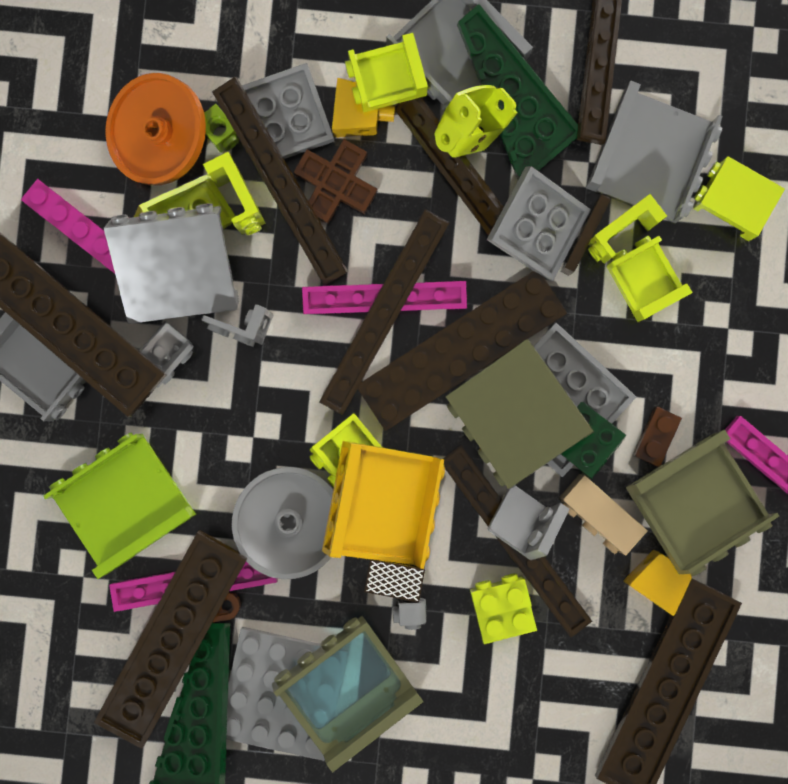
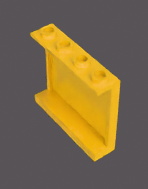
(383, 504)

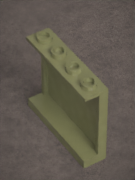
(518, 414)
(700, 505)

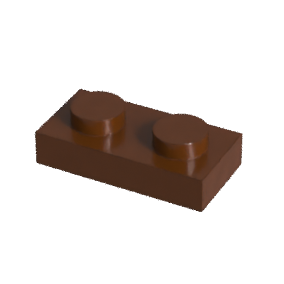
(657, 436)

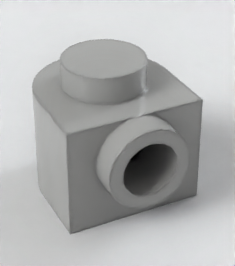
(410, 613)

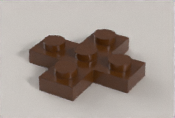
(336, 181)

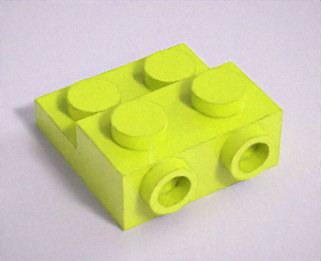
(328, 449)
(503, 608)

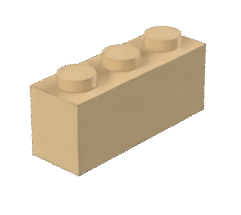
(602, 515)

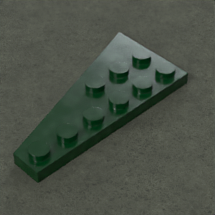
(542, 123)
(198, 724)

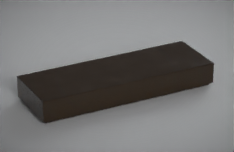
(585, 235)

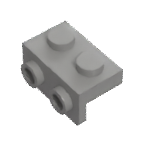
(167, 349)

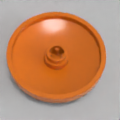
(155, 129)

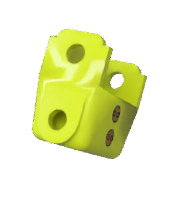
(468, 110)

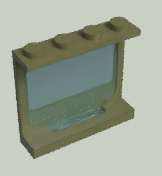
(346, 692)

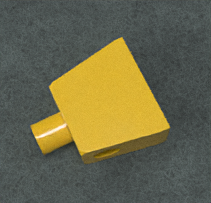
(349, 117)
(659, 581)

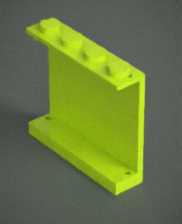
(121, 502)

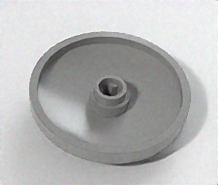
(283, 522)

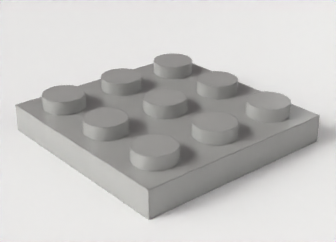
(291, 110)
(539, 223)

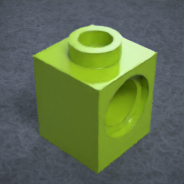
(214, 118)

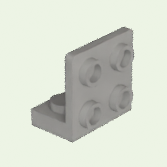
(256, 322)
(527, 523)

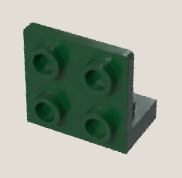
(595, 450)

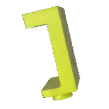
(387, 74)
(224, 170)
(739, 197)
(646, 211)
(646, 278)

